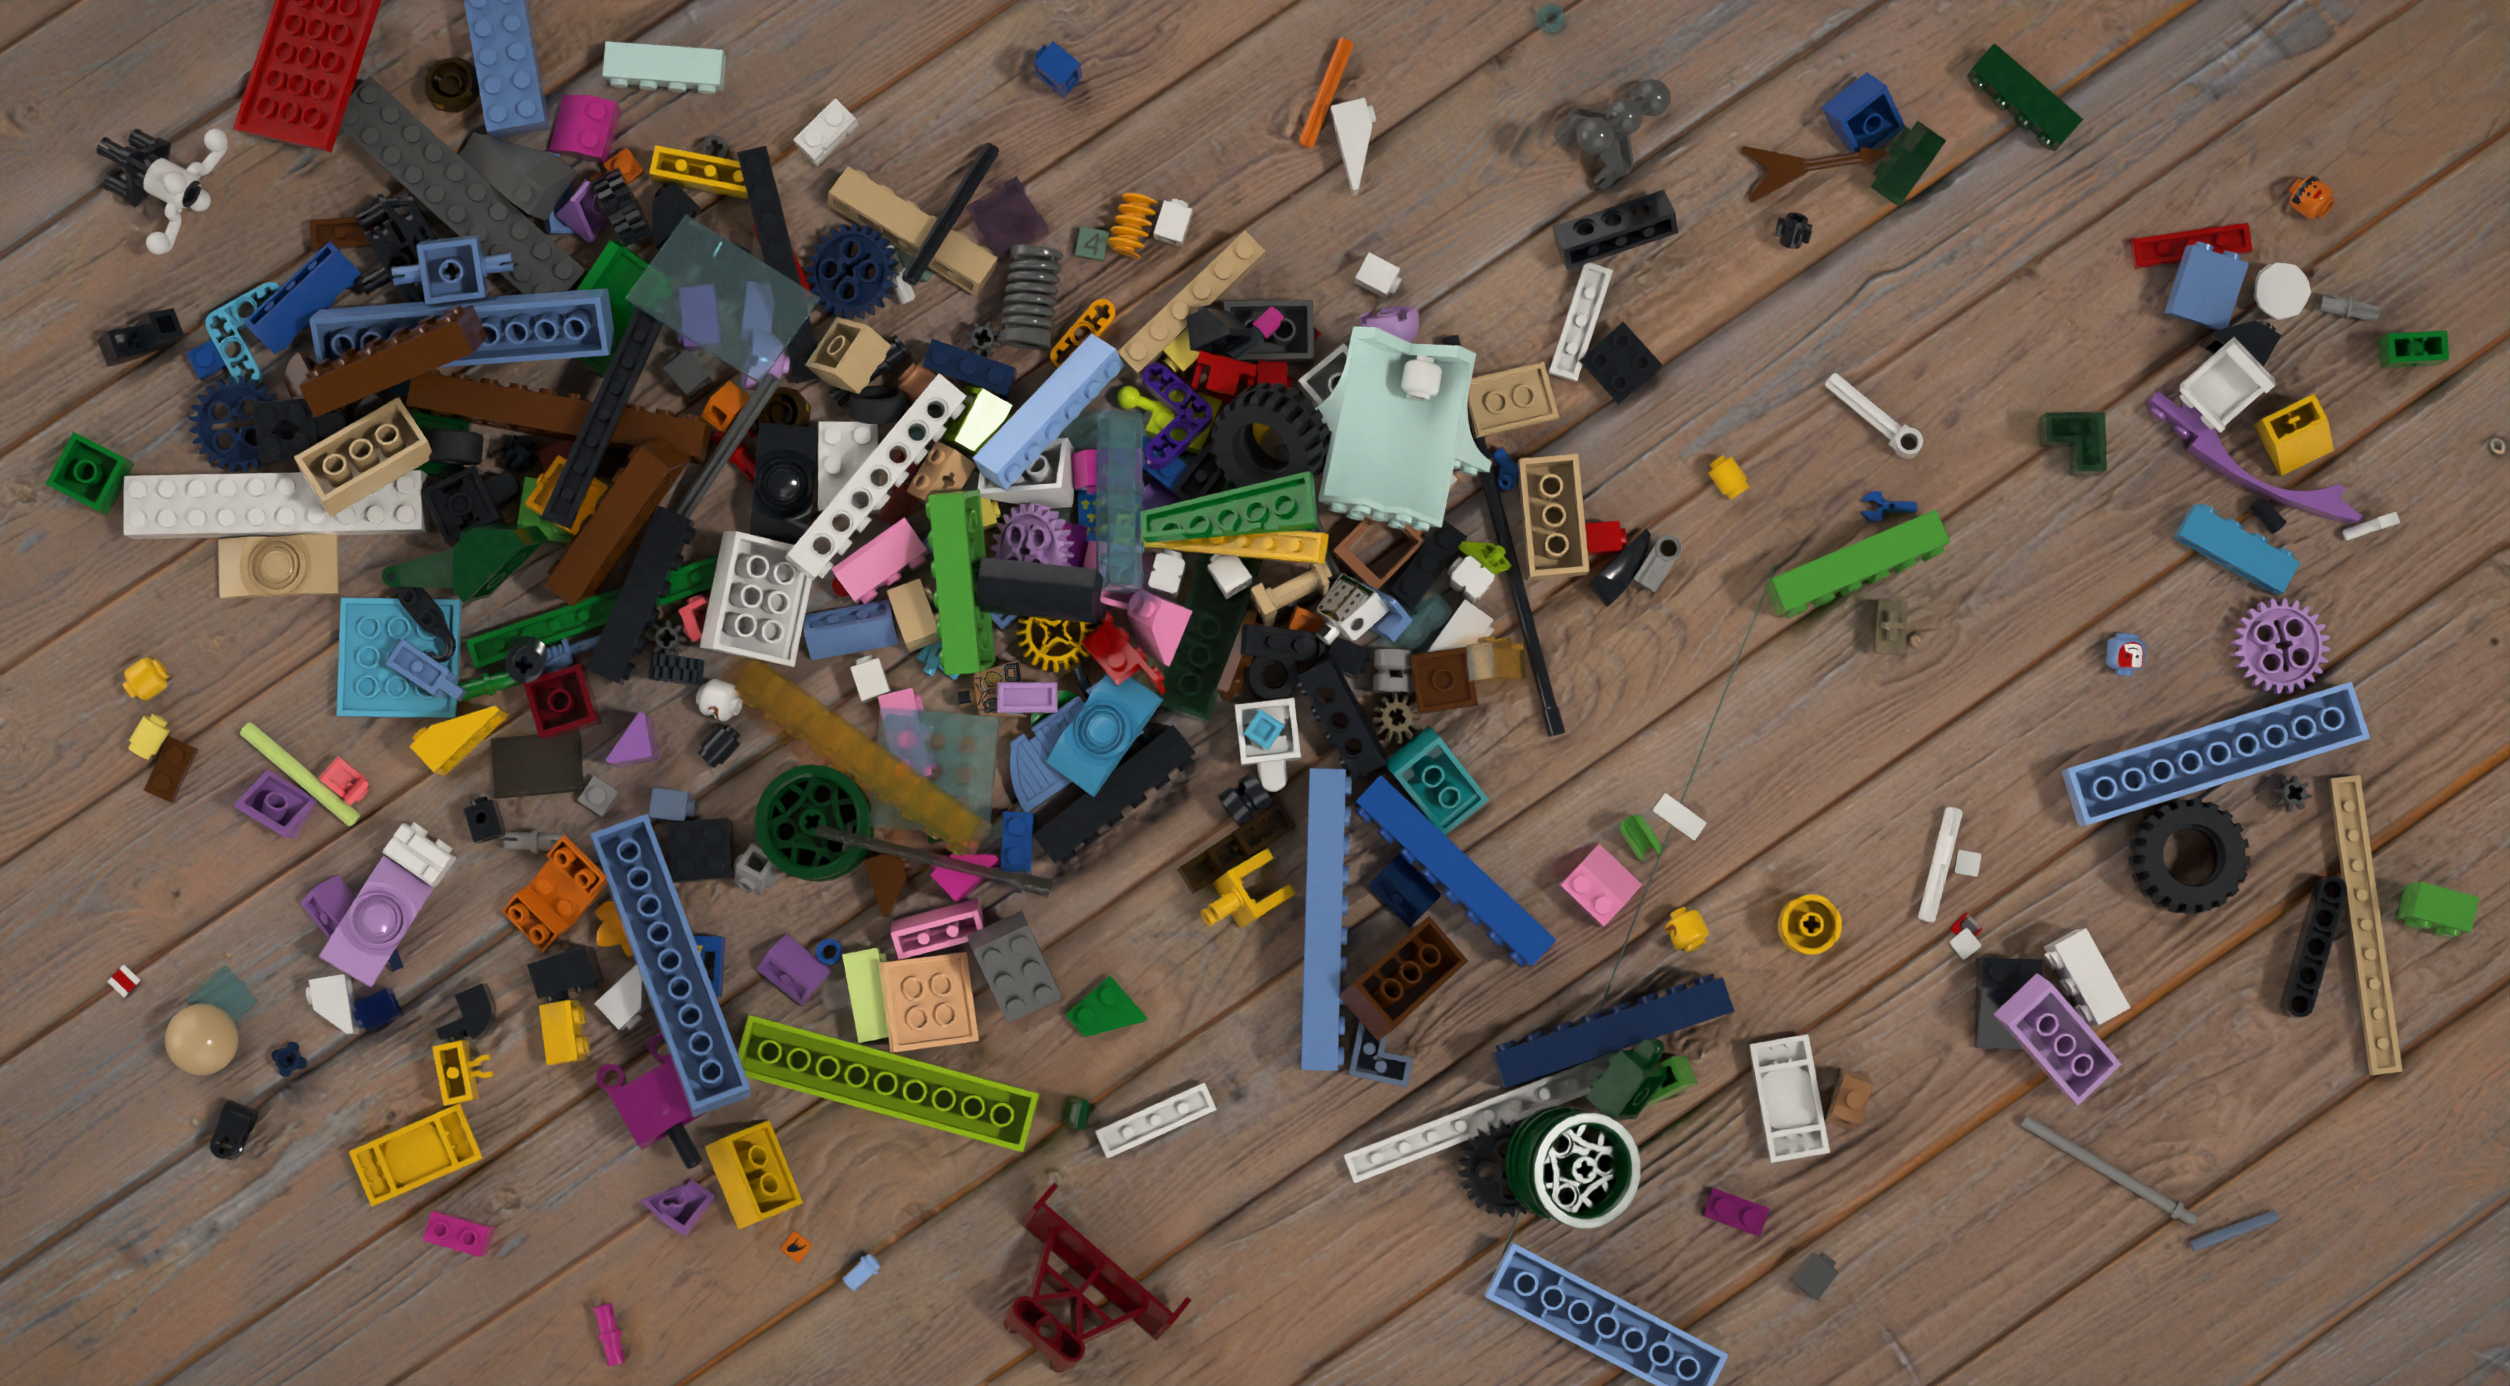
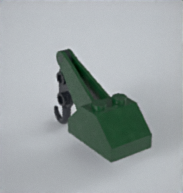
(471, 568)

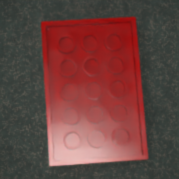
(306, 70)

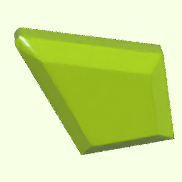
(1487, 555)

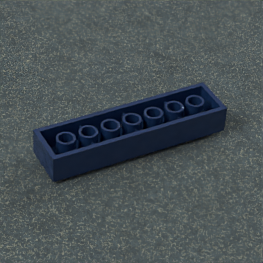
(1612, 1032)

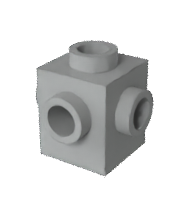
(754, 871)

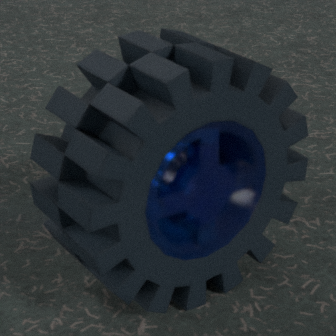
(676, 669)

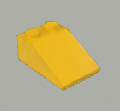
(450, 741)

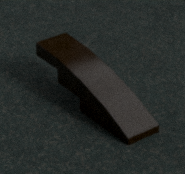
(1236, 847)

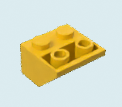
(2296, 435)
(564, 1032)

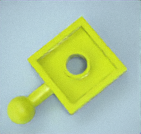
(1129, 398)

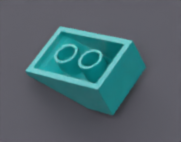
(1436, 780)

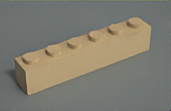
(907, 228)
(1205, 289)

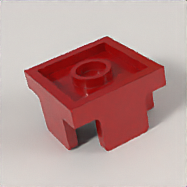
(1224, 375)

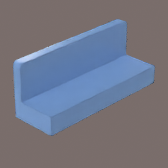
(850, 629)

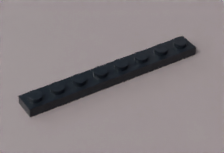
(776, 245)
(602, 419)

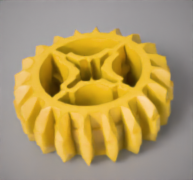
(1040, 654)

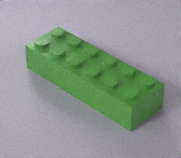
(958, 552)
(1849, 567)

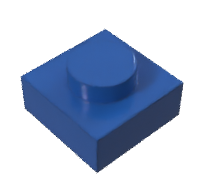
(206, 360)

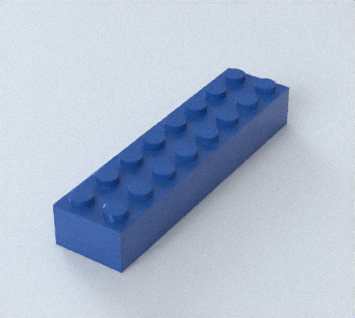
(1454, 872)

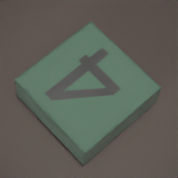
(1092, 244)

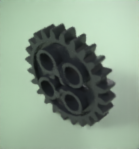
(1489, 1188)

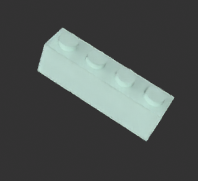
(664, 67)

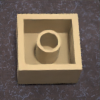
(848, 355)

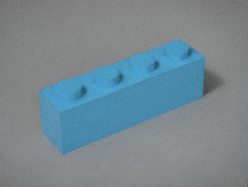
(2236, 549)

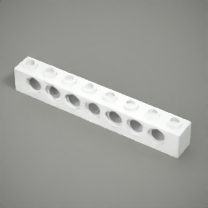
(938, 392)

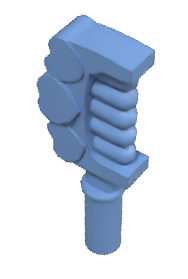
(563, 655)

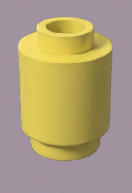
(148, 736)

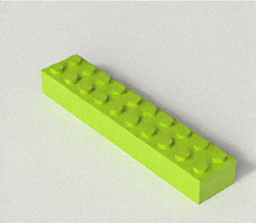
(887, 1083)

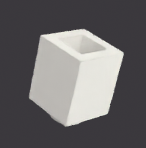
(1173, 222)
(1378, 276)
(870, 678)

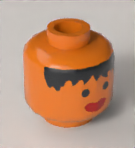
(2311, 197)

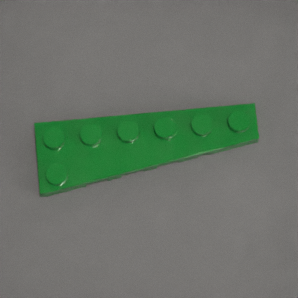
(1252, 509)

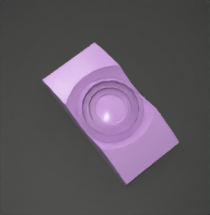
(376, 921)

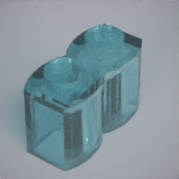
(1429, 618)

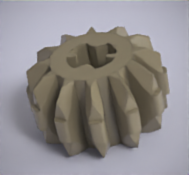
(1406, 715)

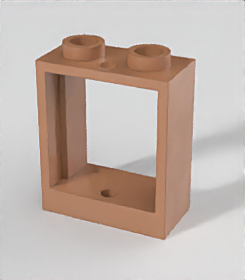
(1359, 570)

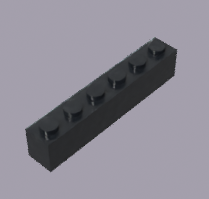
(641, 595)
(1122, 789)

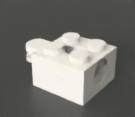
(1270, 763)

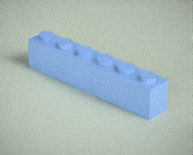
(1048, 411)

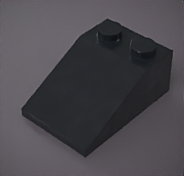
(1995, 984)

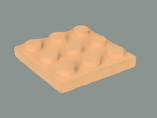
(928, 1002)

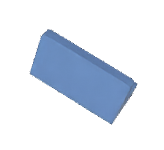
(1394, 621)

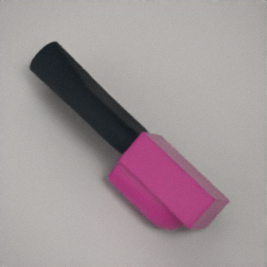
(1263, 326)

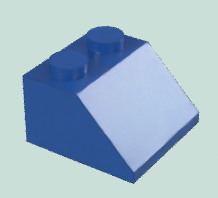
(1864, 114)

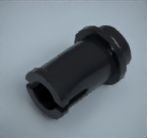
(2267, 514)

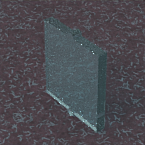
(226, 993)

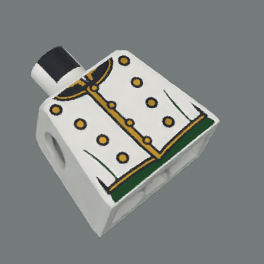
(1349, 610)

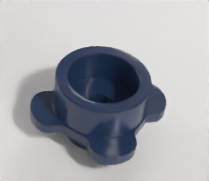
(280, 1058)

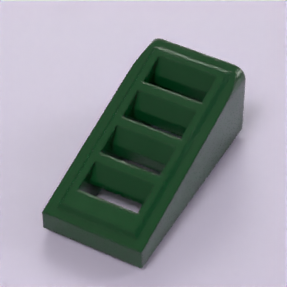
(1077, 1112)

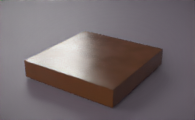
(1442, 681)

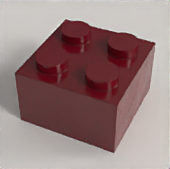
(562, 702)

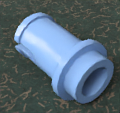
(862, 1272)

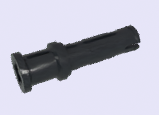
(893, 356)

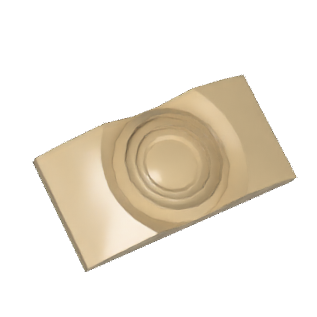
(278, 566)

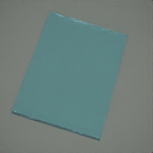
(722, 299)

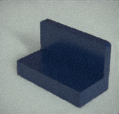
(1404, 890)

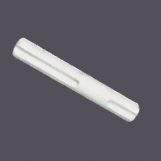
(1940, 864)

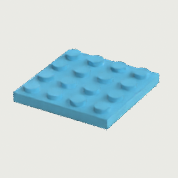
(367, 638)

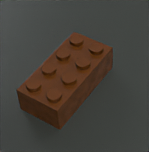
(1403, 978)

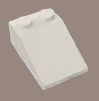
(1044, 482)

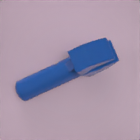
(1886, 506)

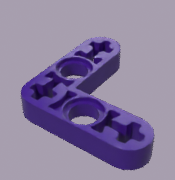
(1183, 419)

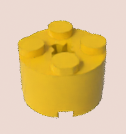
(1822, 913)

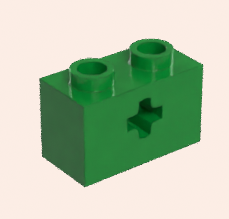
(2414, 349)

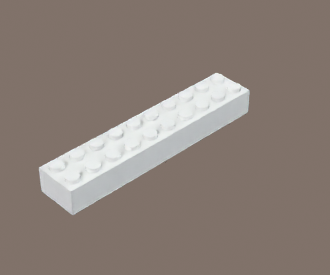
(264, 507)

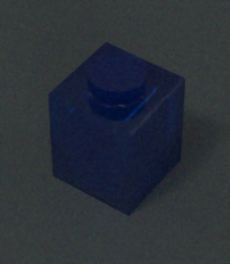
(377, 1010)

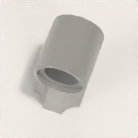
(1657, 565)

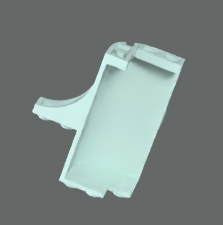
(1391, 452)

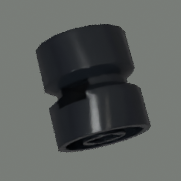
(1245, 799)

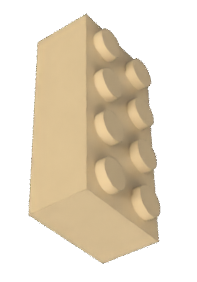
(364, 457)
(1553, 517)

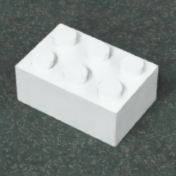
(840, 454)
(2085, 977)

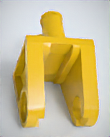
(1235, 899)

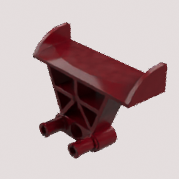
(1067, 1345)

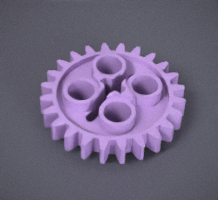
(1033, 536)
(2254, 650)

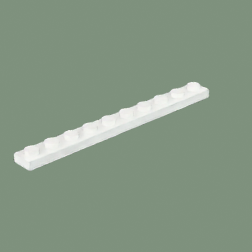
(1464, 1123)

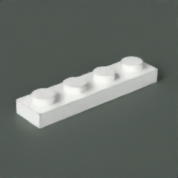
(1580, 321)
(1155, 1120)

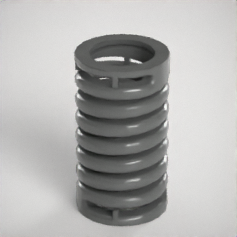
(1041, 272)

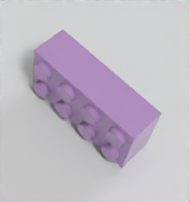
(2057, 1039)

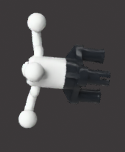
(153, 174)

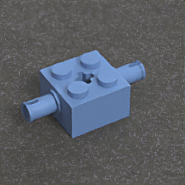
(441, 285)

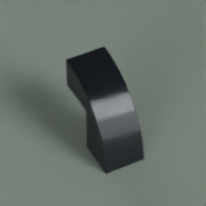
(147, 336)

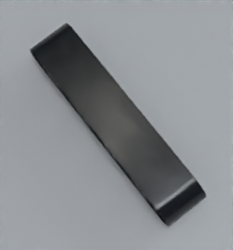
(2324, 936)

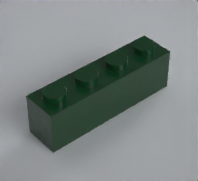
(2024, 98)

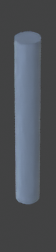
(2234, 1230)

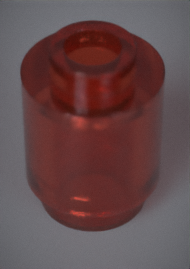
(898, 506)

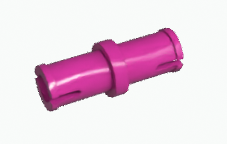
(609, 1334)

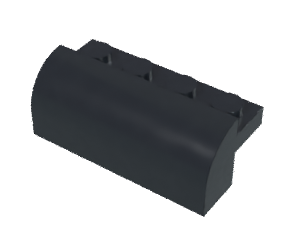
(1040, 590)

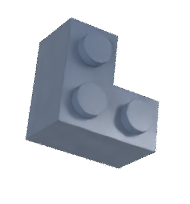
(1374, 1064)

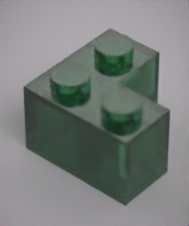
(1909, 160)
(2083, 435)

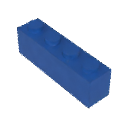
(301, 296)

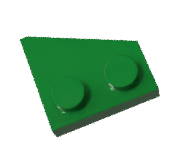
(1105, 1010)

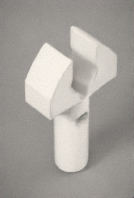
(2371, 526)

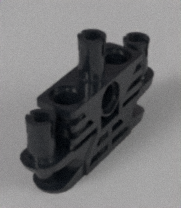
(391, 248)

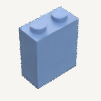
(2206, 286)

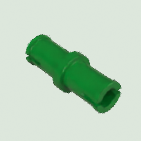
(487, 684)

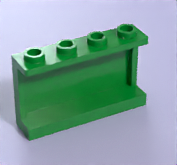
(618, 271)

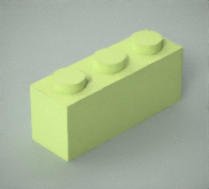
(866, 993)

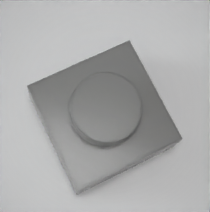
(598, 796)

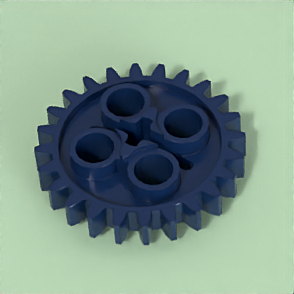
(867, 291)
(234, 398)

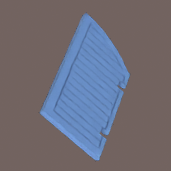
(1030, 773)

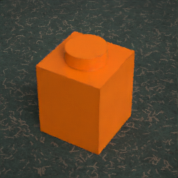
(725, 406)

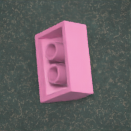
(881, 562)

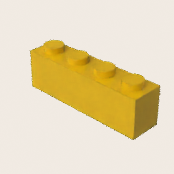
(698, 172)

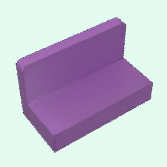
(328, 904)
(793, 969)

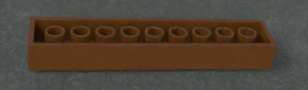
(550, 414)

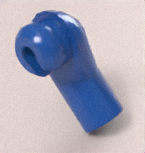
(1507, 469)

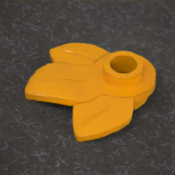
(611, 930)

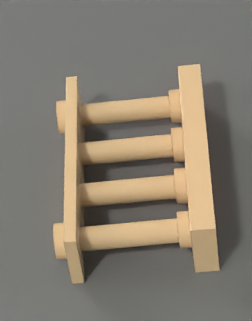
(1270, 600)

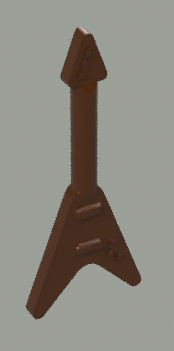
(1786, 168)

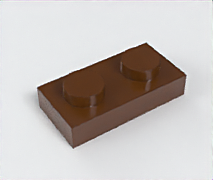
(171, 769)

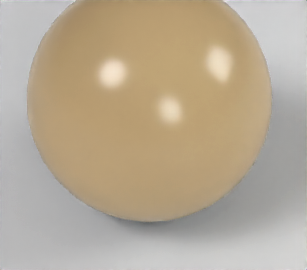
(201, 1039)

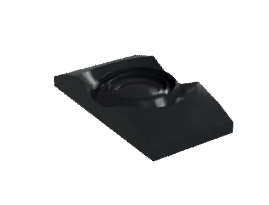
(783, 481)

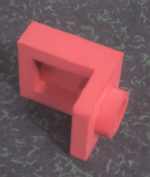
(694, 617)
(345, 781)

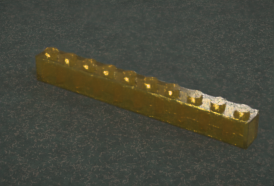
(864, 758)

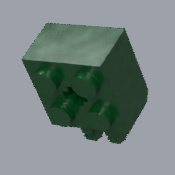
(1629, 1081)

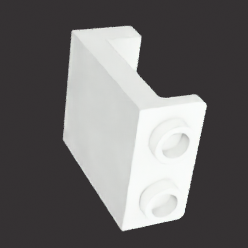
(2225, 385)

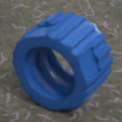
(838, 956)

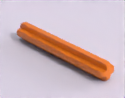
(1326, 93)

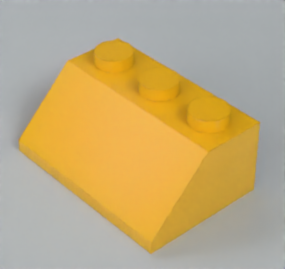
(753, 1174)

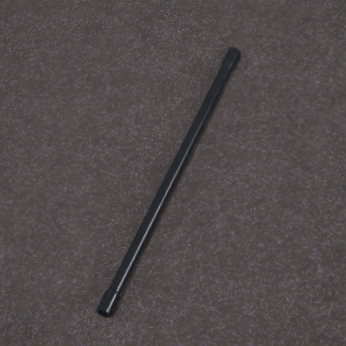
(1550, 710)

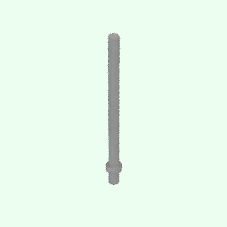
(2175, 1209)

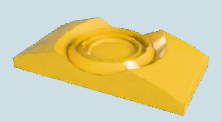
(416, 1155)

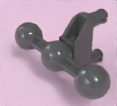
(1610, 131)

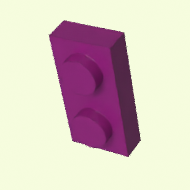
(1736, 1212)

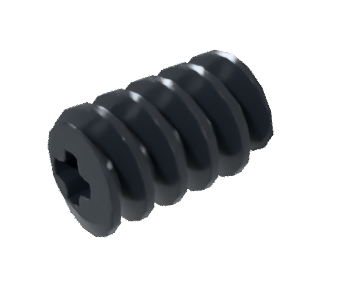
(515, 662)

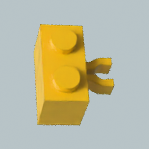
(457, 1072)

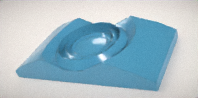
(1103, 732)

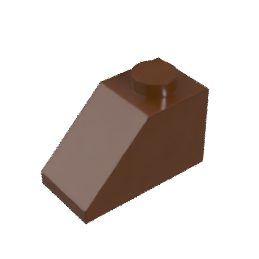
(888, 880)

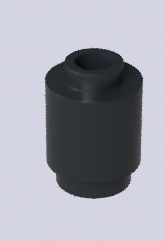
(719, 745)

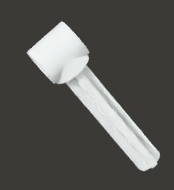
(1875, 416)

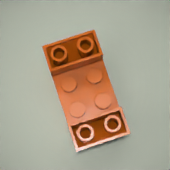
(556, 895)

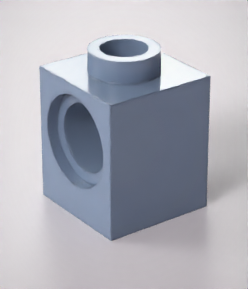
(671, 805)

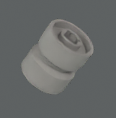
(1395, 661)

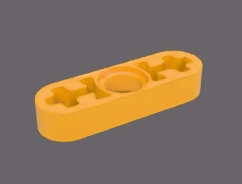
(1091, 312)

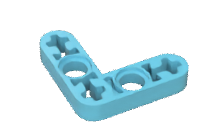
(236, 324)

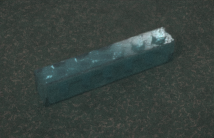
(1119, 500)

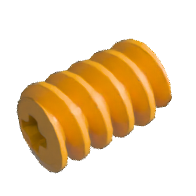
(1131, 224)

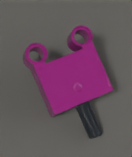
(654, 1105)

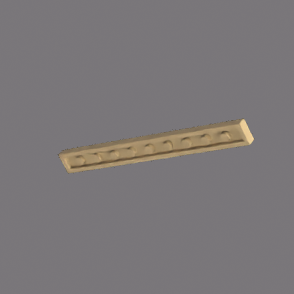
(2365, 925)

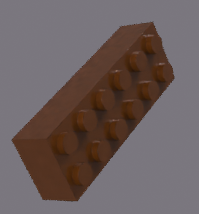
(392, 360)
(616, 521)

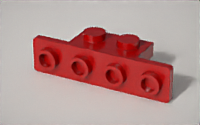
(1117, 657)

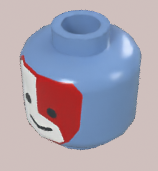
(2126, 653)

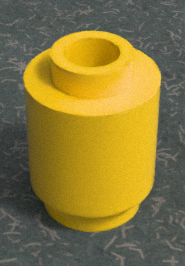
(1728, 476)

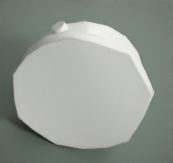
(2281, 290)

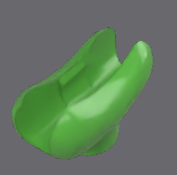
(1639, 836)

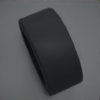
(878, 405)

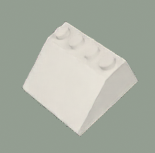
(756, 601)

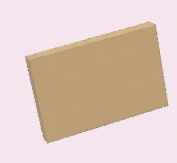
(1510, 400)

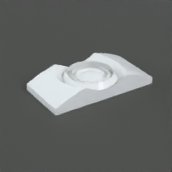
(1788, 1098)

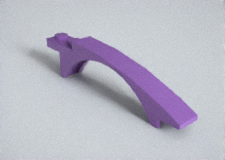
(2208, 448)

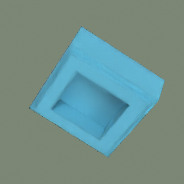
(1264, 729)

